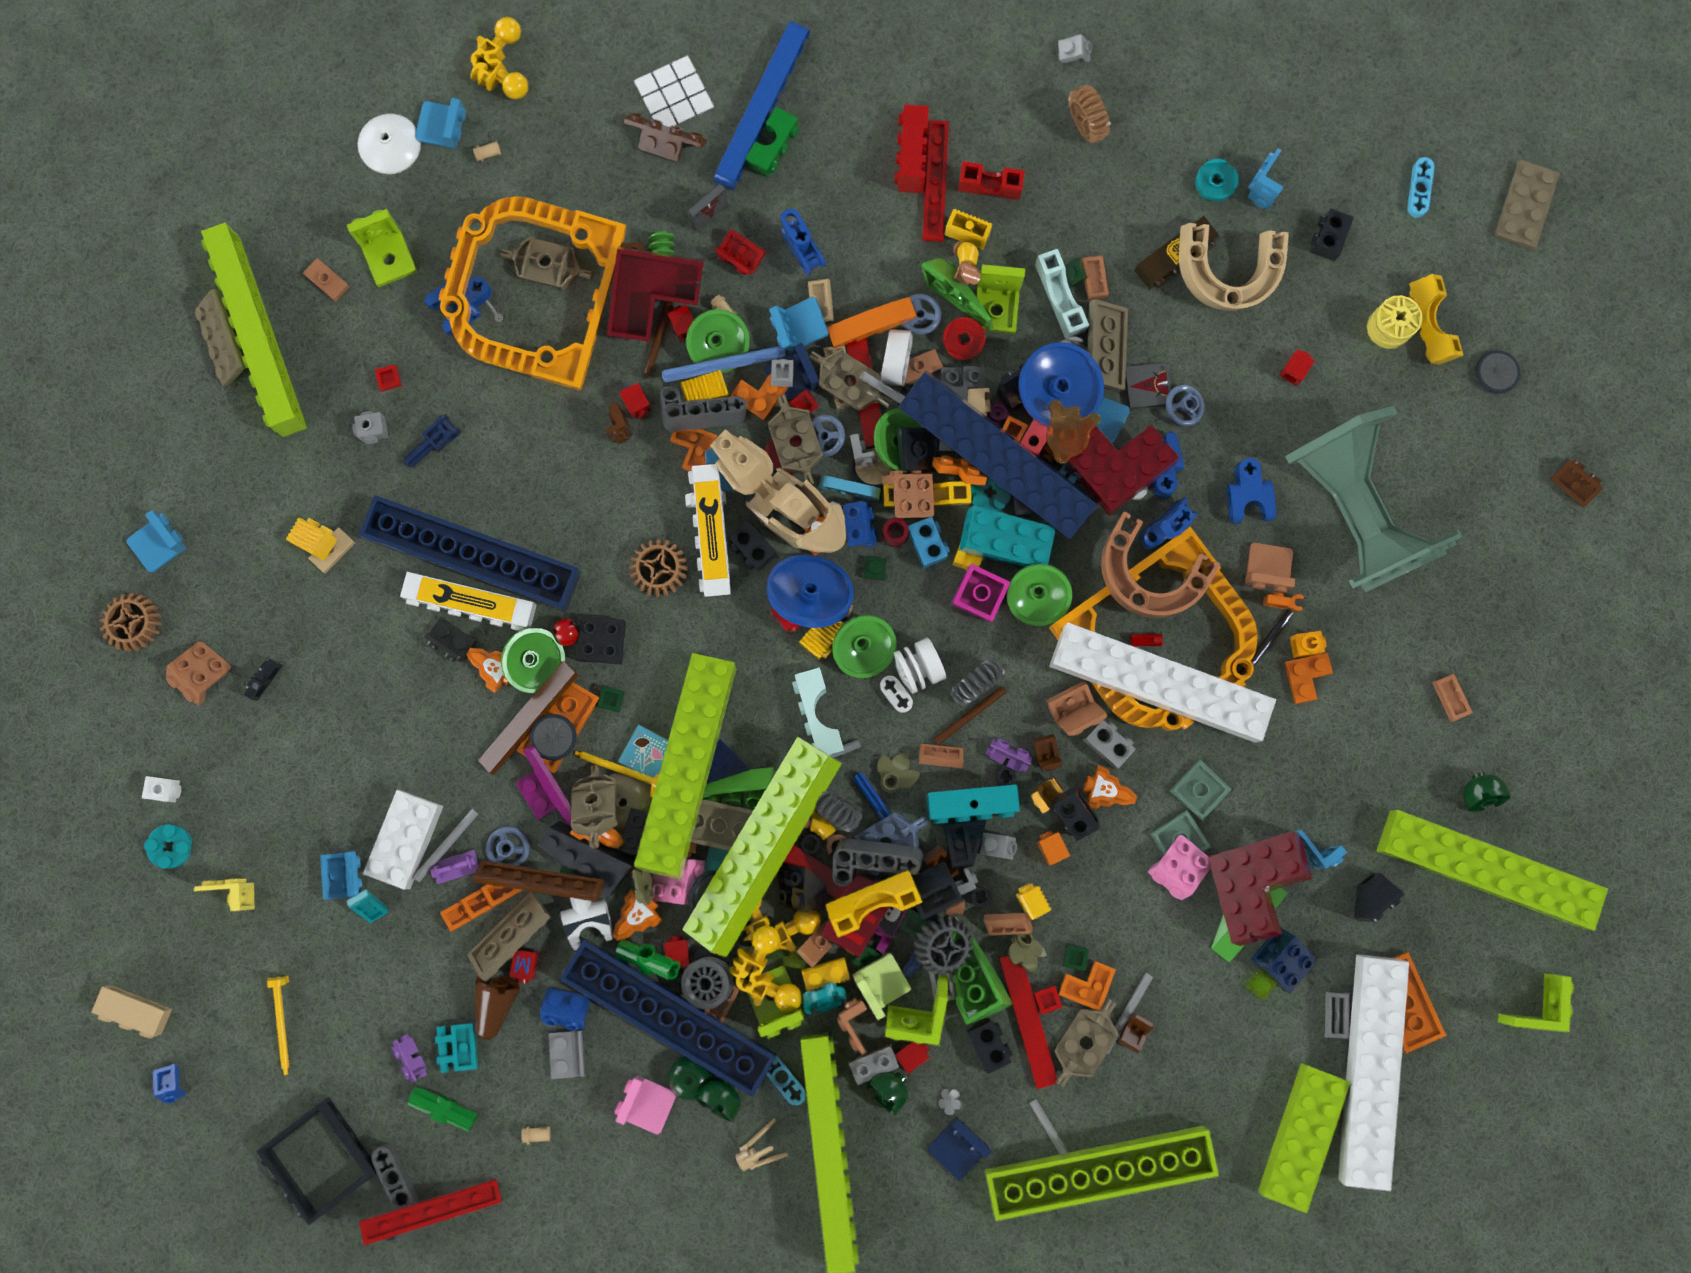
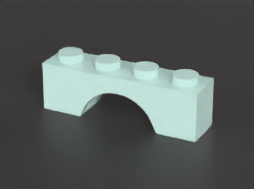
(1053, 277)
(811, 687)

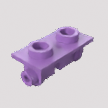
(1016, 757)
(455, 867)
(404, 1051)

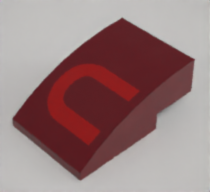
(857, 940)

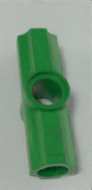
(647, 959)
(442, 1109)

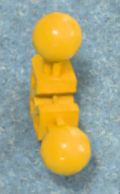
(490, 52)
(802, 922)
(765, 941)

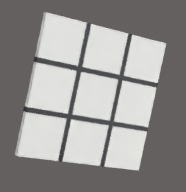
(674, 92)

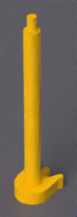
(620, 769)
(276, 983)

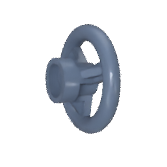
(926, 316)
(1194, 401)
(832, 435)
(501, 832)

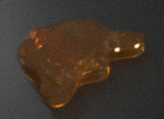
(1068, 431)

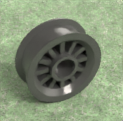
(688, 985)

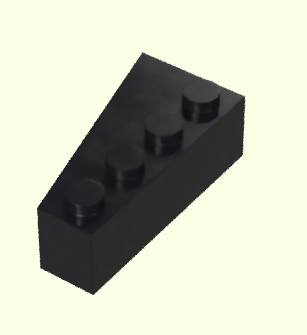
(577, 856)

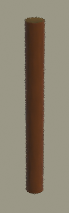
(657, 338)
(969, 715)

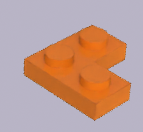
(762, 401)
(697, 442)
(963, 468)
(1301, 673)
(1089, 992)

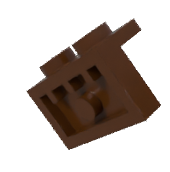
(621, 430)
(1576, 482)

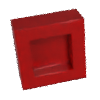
(388, 378)
(805, 401)
(1047, 999)

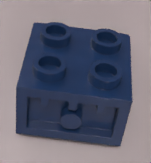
(804, 373)
(1285, 959)
(958, 1148)

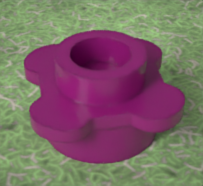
(998, 407)

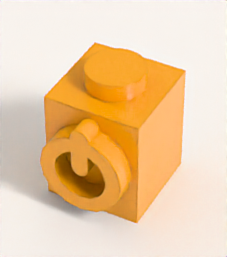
(1307, 644)

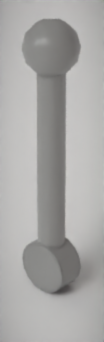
(491, 308)

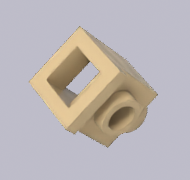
(980, 399)

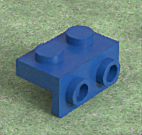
(860, 524)
(564, 1009)

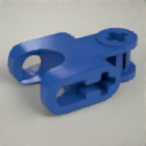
(800, 242)
(473, 296)
(1169, 477)
(1250, 489)
(1169, 525)

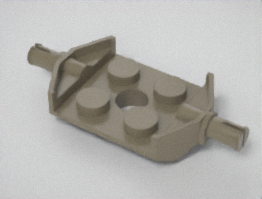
(559, 273)
(837, 368)
(792, 423)
(599, 816)
(1086, 1061)

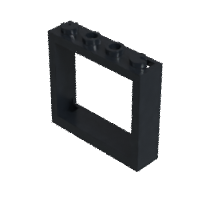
(282, 1177)

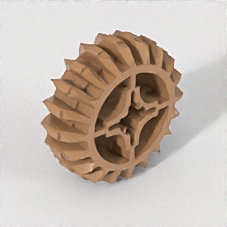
(1089, 113)
(655, 577)
(136, 638)

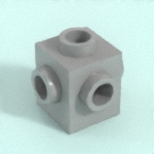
(370, 427)

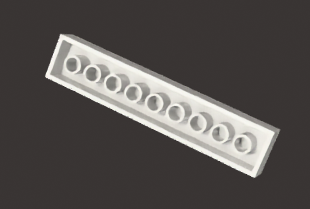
(1162, 683)
(1373, 1072)

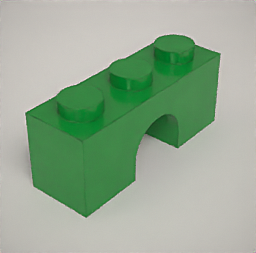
(765, 158)

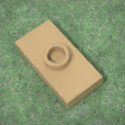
(822, 292)
(341, 546)

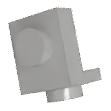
(1074, 48)
(998, 846)

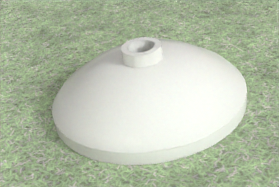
(392, 154)

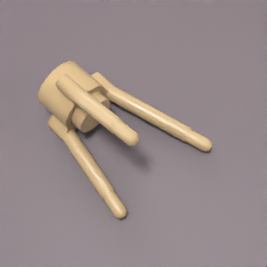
(749, 1158)

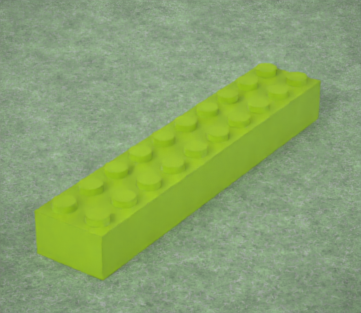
(253, 330)
(686, 766)
(761, 847)
(1492, 870)
(828, 1155)
(1101, 1172)

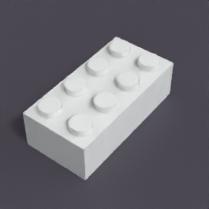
(403, 839)

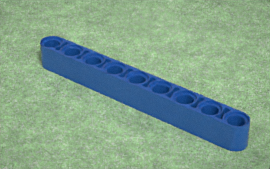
(761, 104)

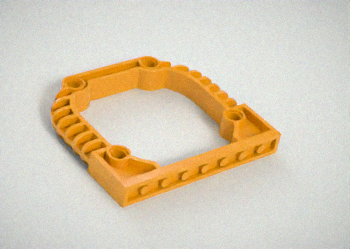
(603, 238)
(1177, 556)

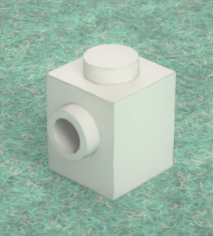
(161, 789)

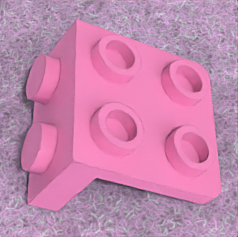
(1181, 868)
(675, 890)
(645, 1104)

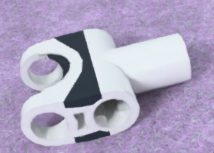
(584, 915)

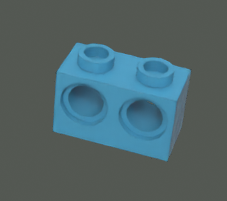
(922, 543)

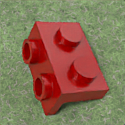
(740, 252)

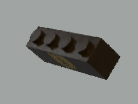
(1165, 260)

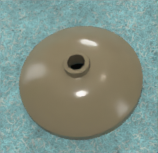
(637, 796)

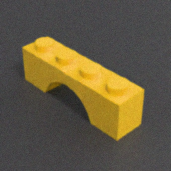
(1428, 294)
(943, 494)
(894, 892)

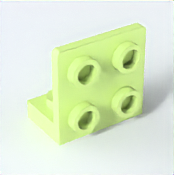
(881, 983)

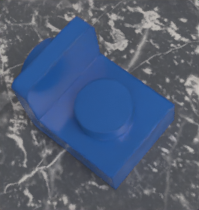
(166, 1084)

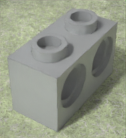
(1106, 748)
(872, 1063)

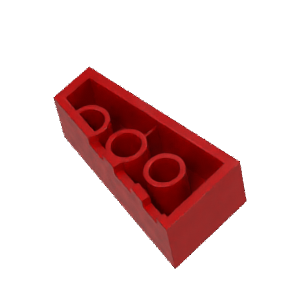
(913, 148)

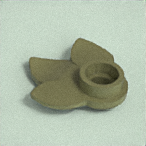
(898, 770)
(644, 885)
(1026, 951)

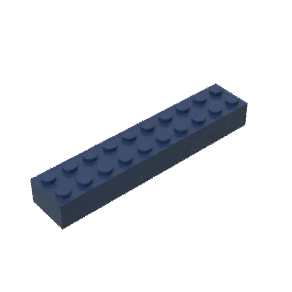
(998, 454)
(470, 553)
(668, 1017)

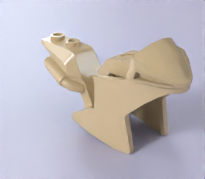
(750, 472)

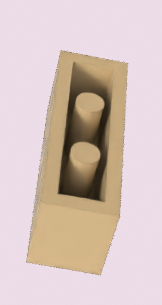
(131, 1011)

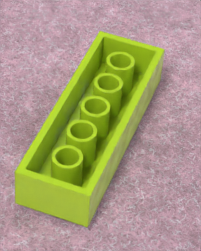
(1303, 1138)

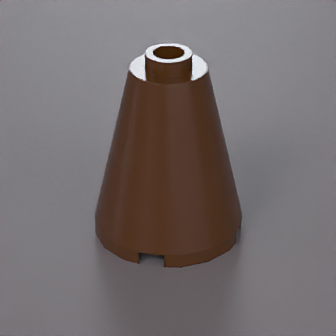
(493, 1004)

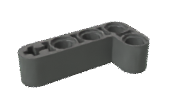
(699, 413)
(876, 862)
(392, 1187)

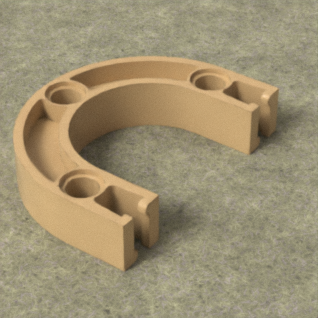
(1213, 292)

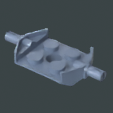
(896, 828)

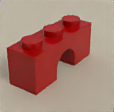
(978, 181)

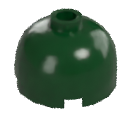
(1485, 791)
(687, 1078)
(889, 1090)
(720, 1098)

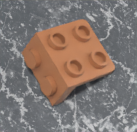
(911, 494)
(1269, 568)
(196, 672)
(1075, 709)
(852, 1008)

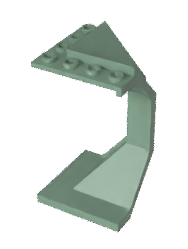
(1344, 466)

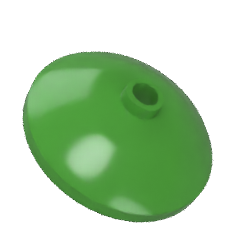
(731, 333)
(886, 432)
(1043, 606)
(870, 656)
(545, 657)

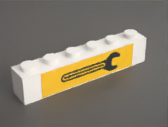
(711, 530)
(468, 600)

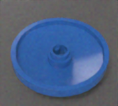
(1063, 374)
(810, 591)

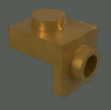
(1045, 793)

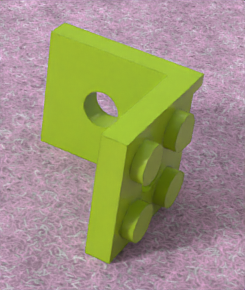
(379, 238)
(1001, 288)
(1556, 1007)
(770, 1017)
(918, 1024)

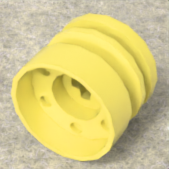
(1384, 327)

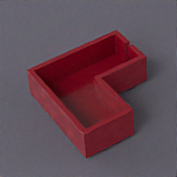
(641, 279)
(1121, 474)
(1248, 876)

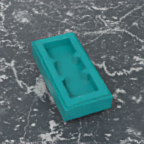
(367, 906)

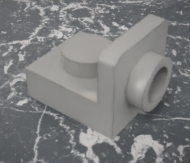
(782, 373)
(861, 457)
(970, 884)

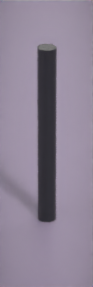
(1270, 638)

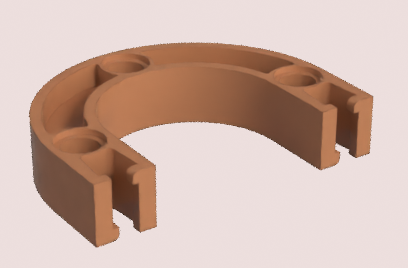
(1123, 587)

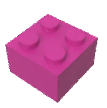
(980, 593)

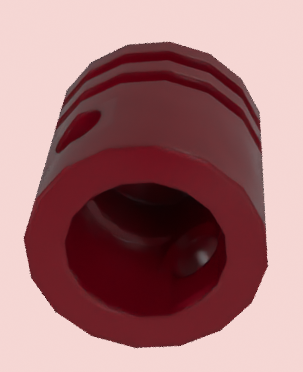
(895, 532)

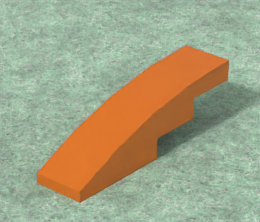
(871, 322)
(476, 905)

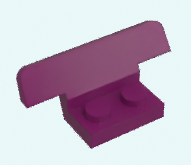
(542, 790)

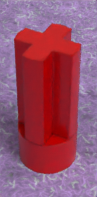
(1146, 640)

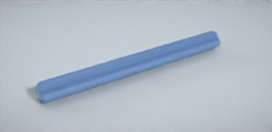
(723, 363)

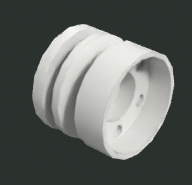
(919, 665)

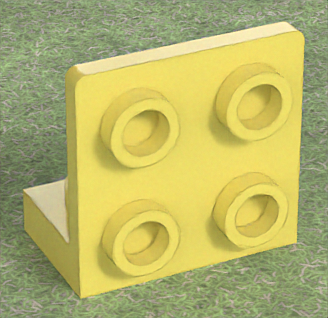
(240, 896)

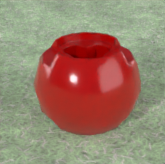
(566, 632)

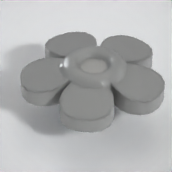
(949, 1102)

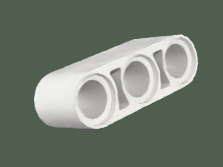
(896, 357)

